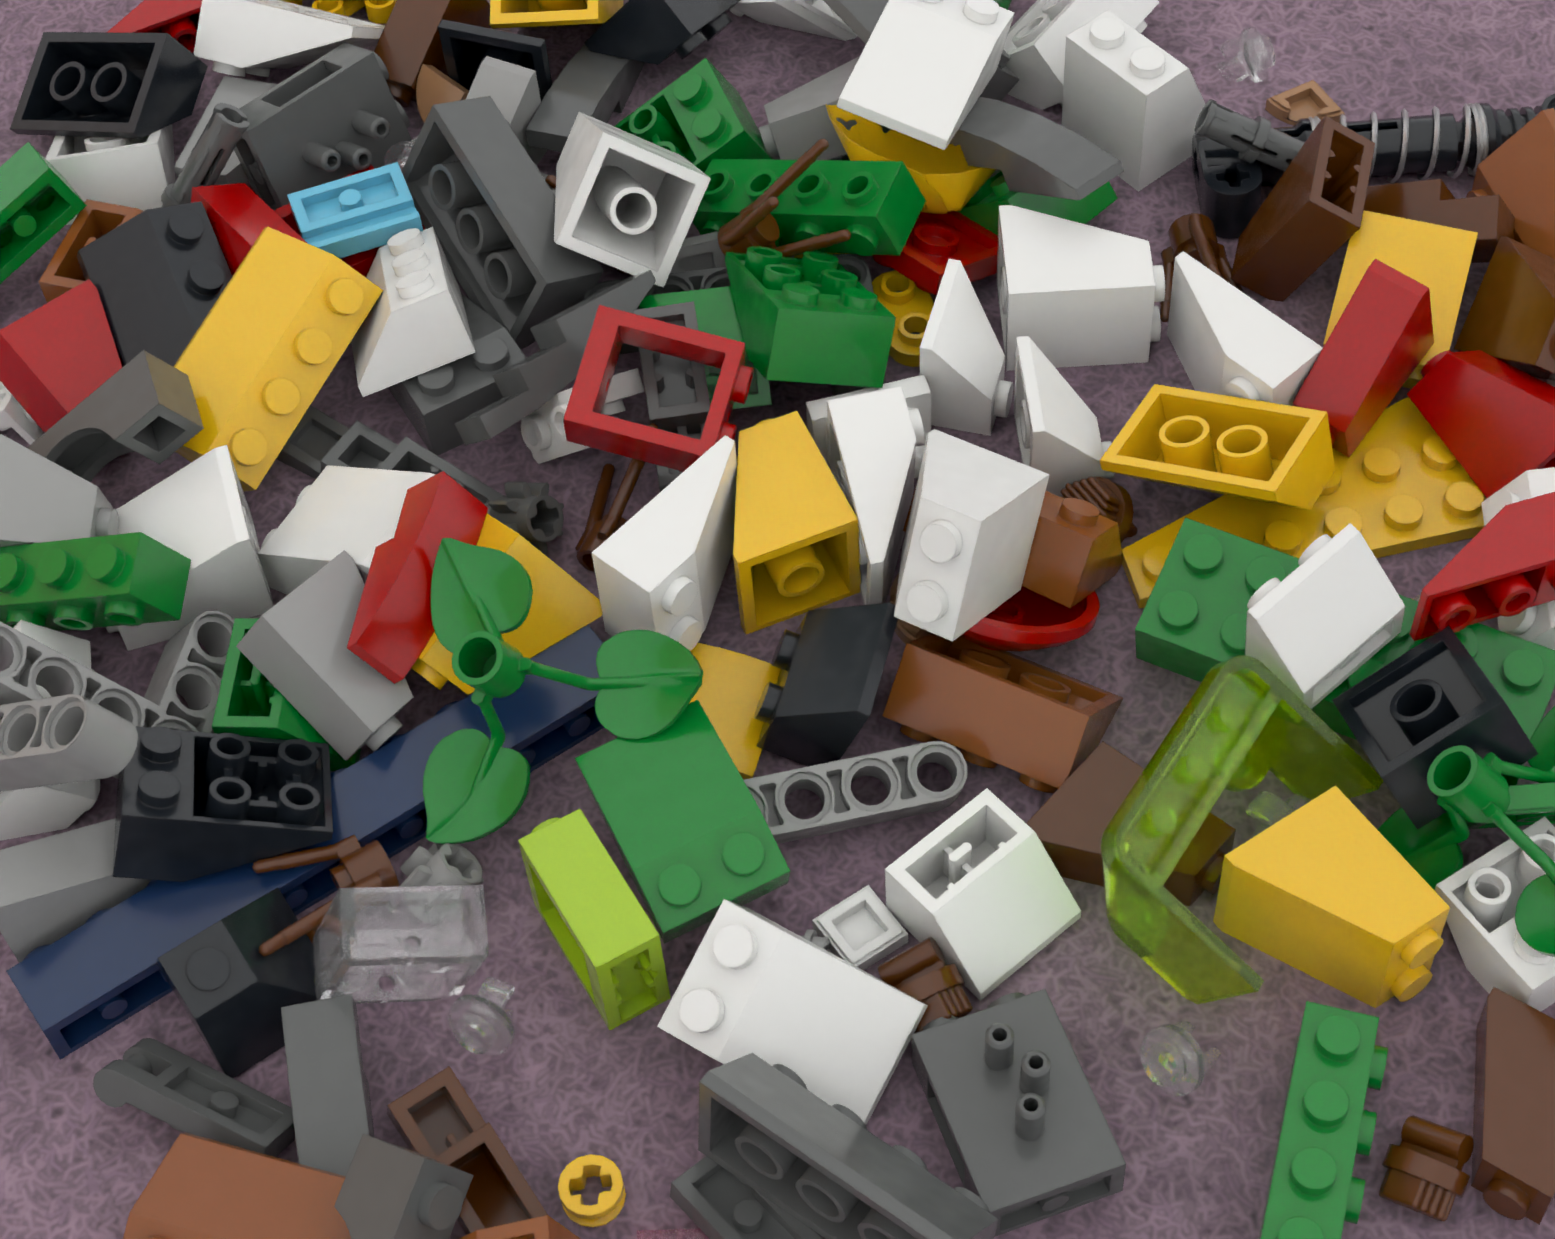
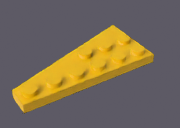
(1394, 488)

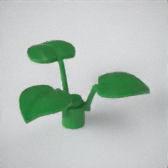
(475, 597)
(1478, 793)

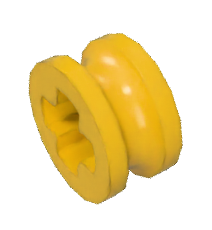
(574, 1179)

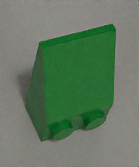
(684, 822)

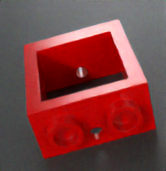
(609, 331)

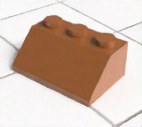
(1525, 180)
(1070, 550)
(999, 709)
(235, 1194)

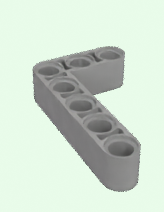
(180, 670)
(61, 742)
(840, 808)

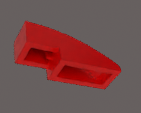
(396, 600)

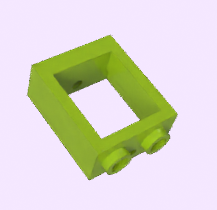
(595, 918)

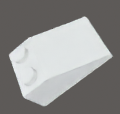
(273, 34)
(927, 66)
(117, 169)
(1233, 341)
(875, 463)
(673, 553)
(793, 1007)

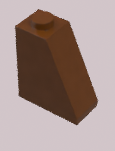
(414, 39)
(1306, 213)
(1515, 310)
(1083, 806)
(1514, 1108)

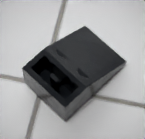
(217, 802)

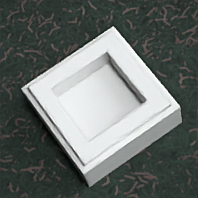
(861, 929)

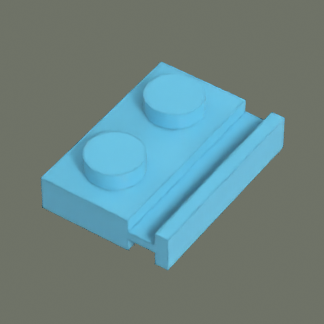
(355, 211)

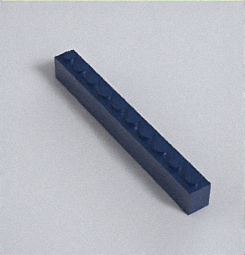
(110, 964)

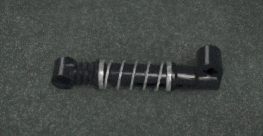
(1403, 145)

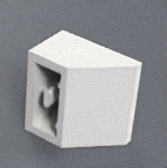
(1324, 616)
(981, 893)
(1484, 924)

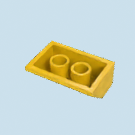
(1226, 446)

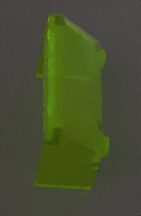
(1224, 739)

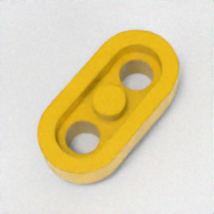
(911, 311)

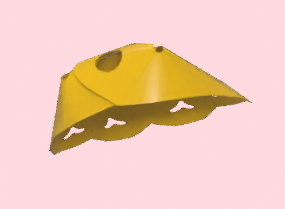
(939, 174)

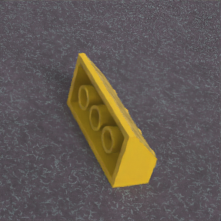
(270, 349)

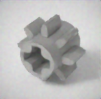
(442, 866)

